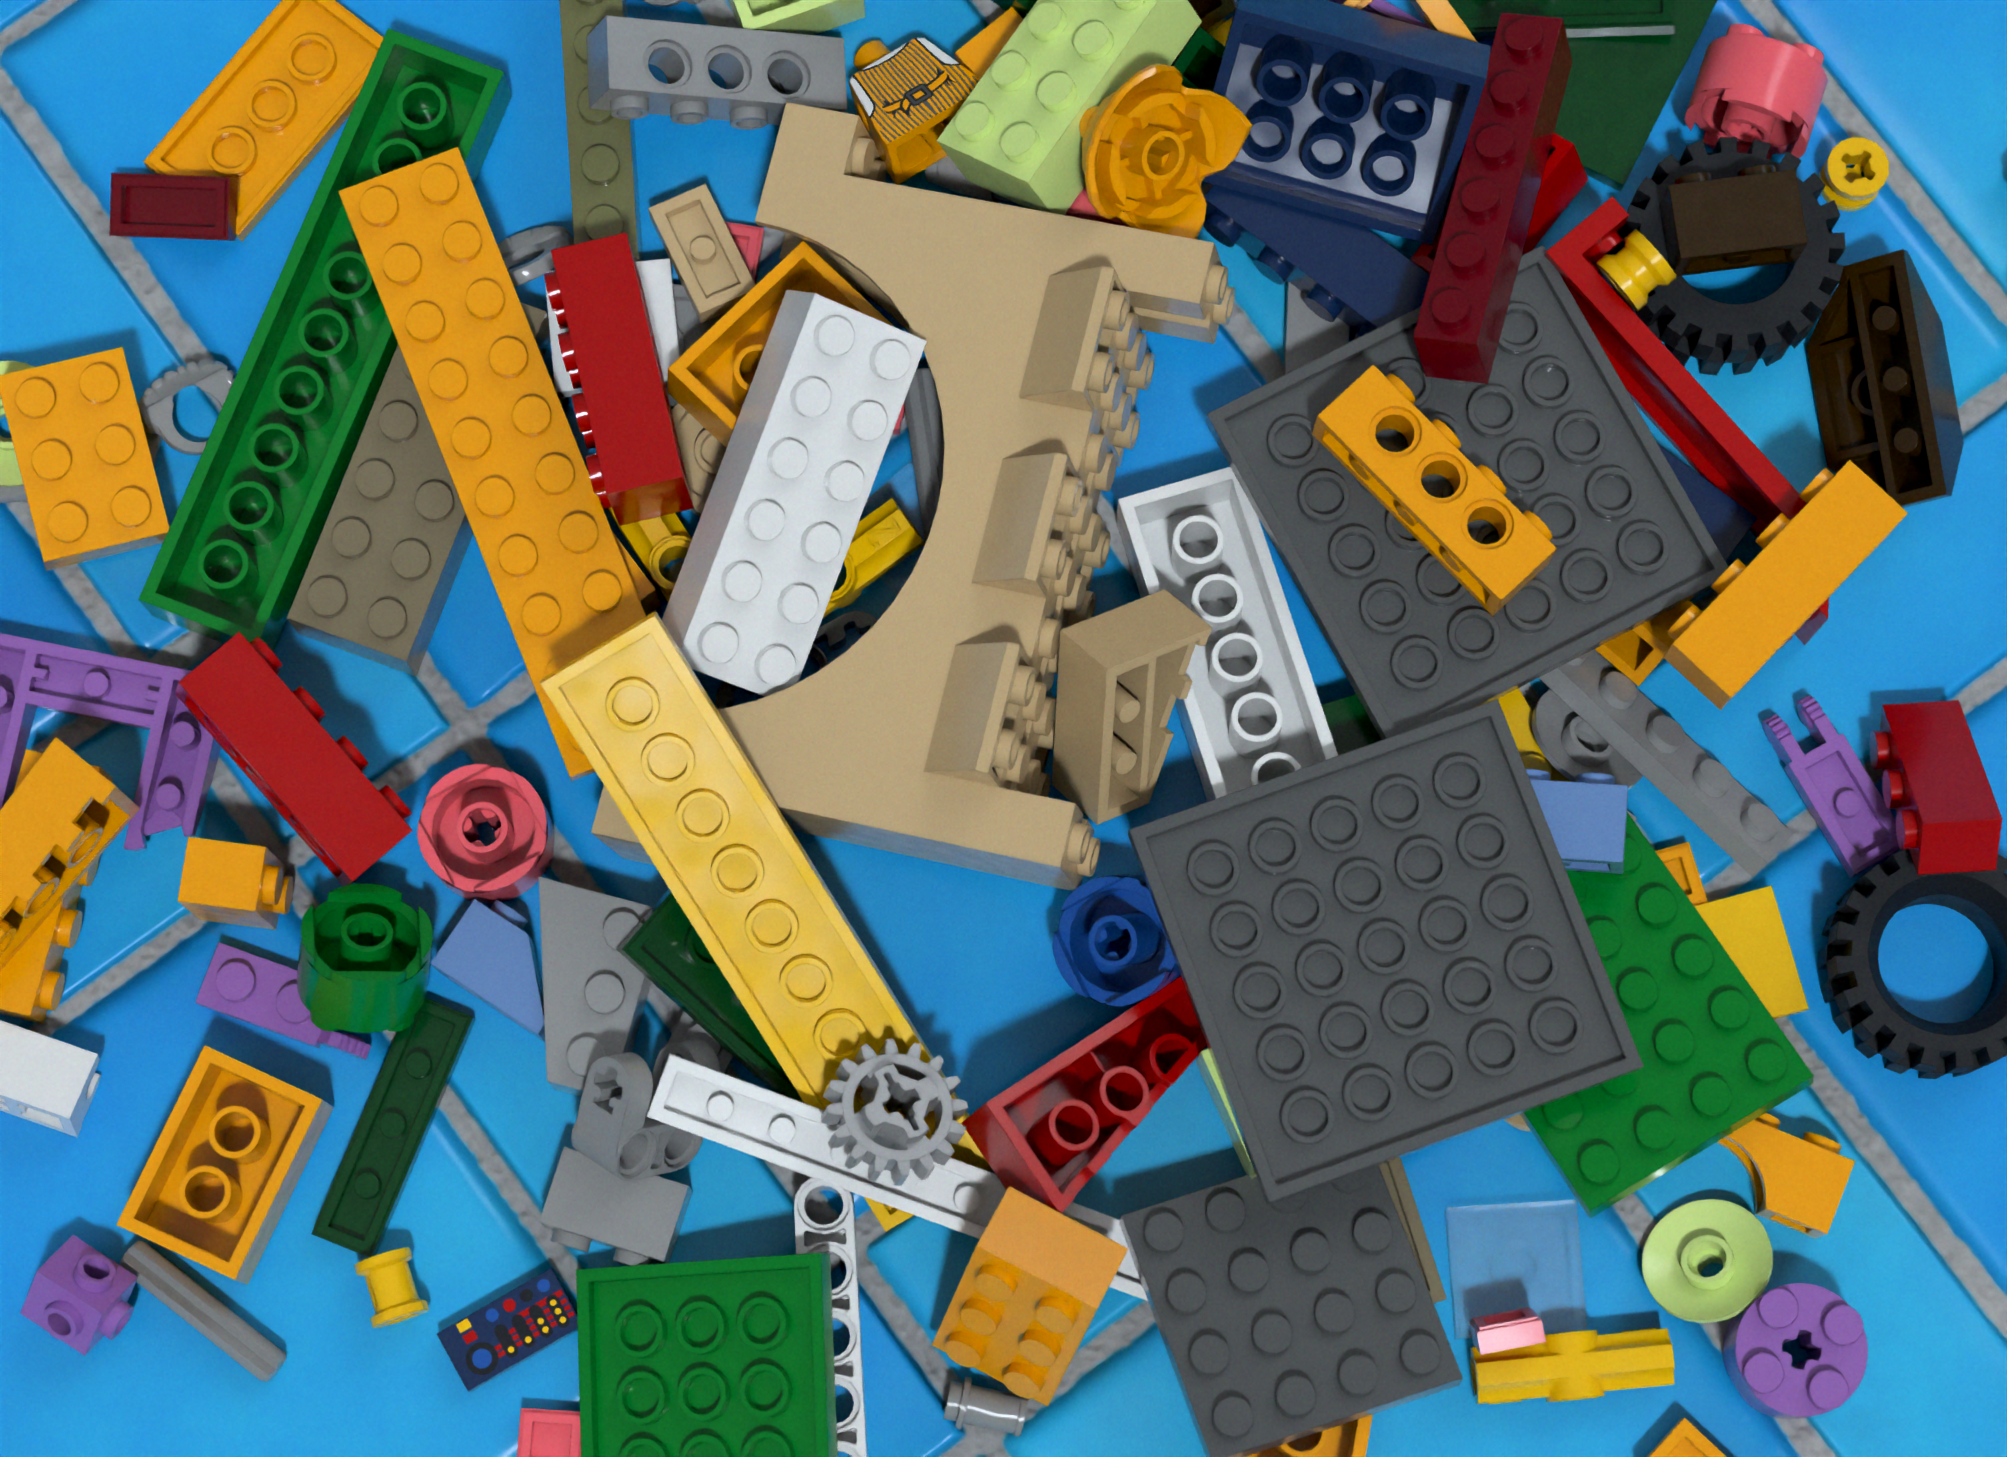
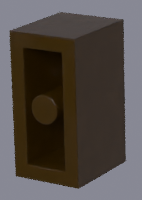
(1733, 220)

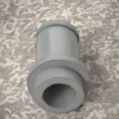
(984, 1407)

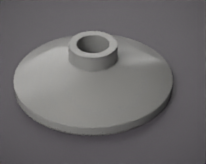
(1574, 745)

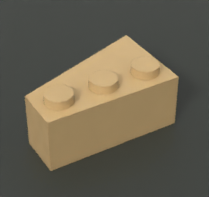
(1116, 700)

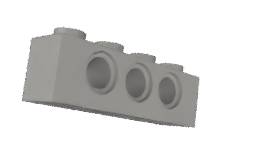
(621, 80)

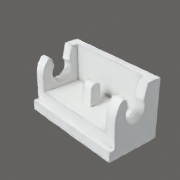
(46, 1079)

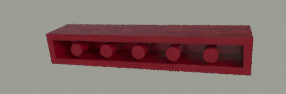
(1493, 199)

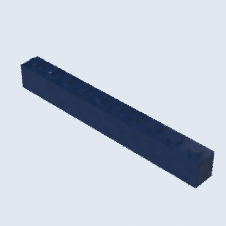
(1369, 284)

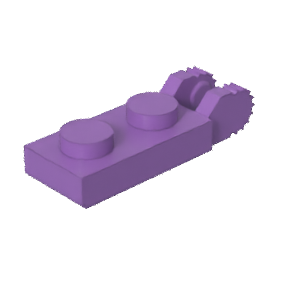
(1836, 789)
(267, 998)

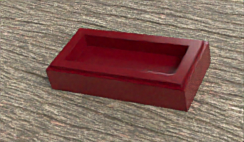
(173, 206)

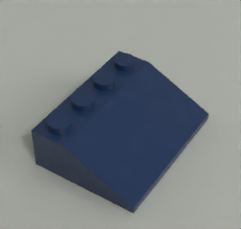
(1349, 112)

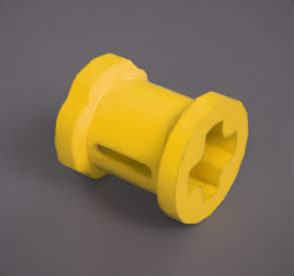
(391, 1287)

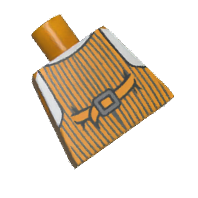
(908, 101)

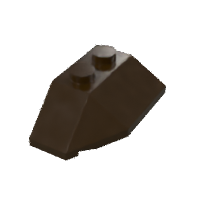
(1887, 381)

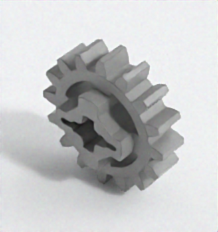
(889, 1139)

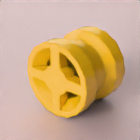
(1847, 184)
(1636, 270)

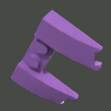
(116, 690)

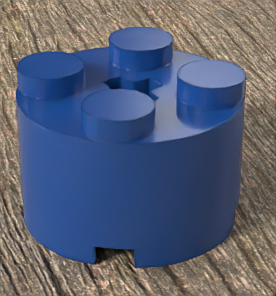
(1092, 947)

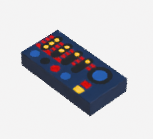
(509, 1330)

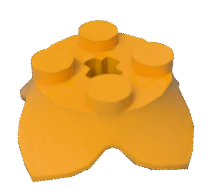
(1155, 147)

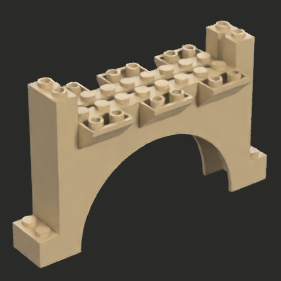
(1033, 333)

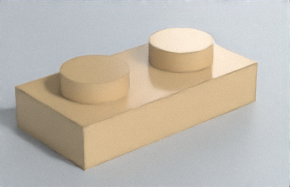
(702, 252)

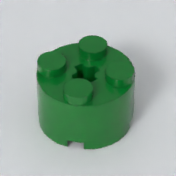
(364, 960)

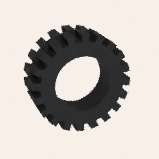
(1737, 331)
(1857, 981)

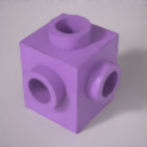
(80, 1296)

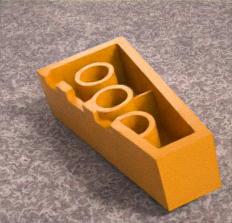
(51, 837)

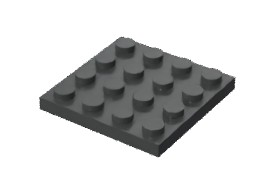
(1288, 1309)

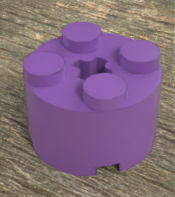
(1826, 1329)

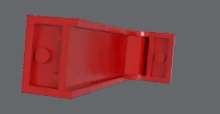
(1667, 390)

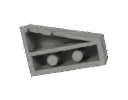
(588, 986)

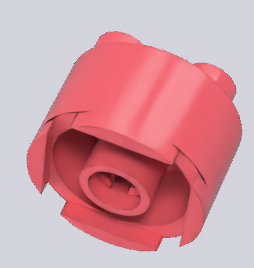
(1758, 91)
(450, 833)

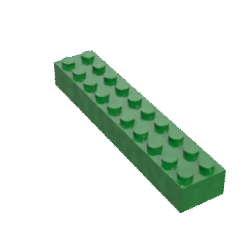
(312, 362)

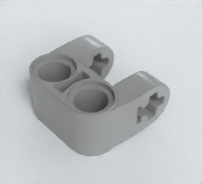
(614, 1121)

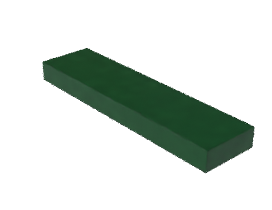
(393, 1129)

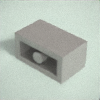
(630, 1216)

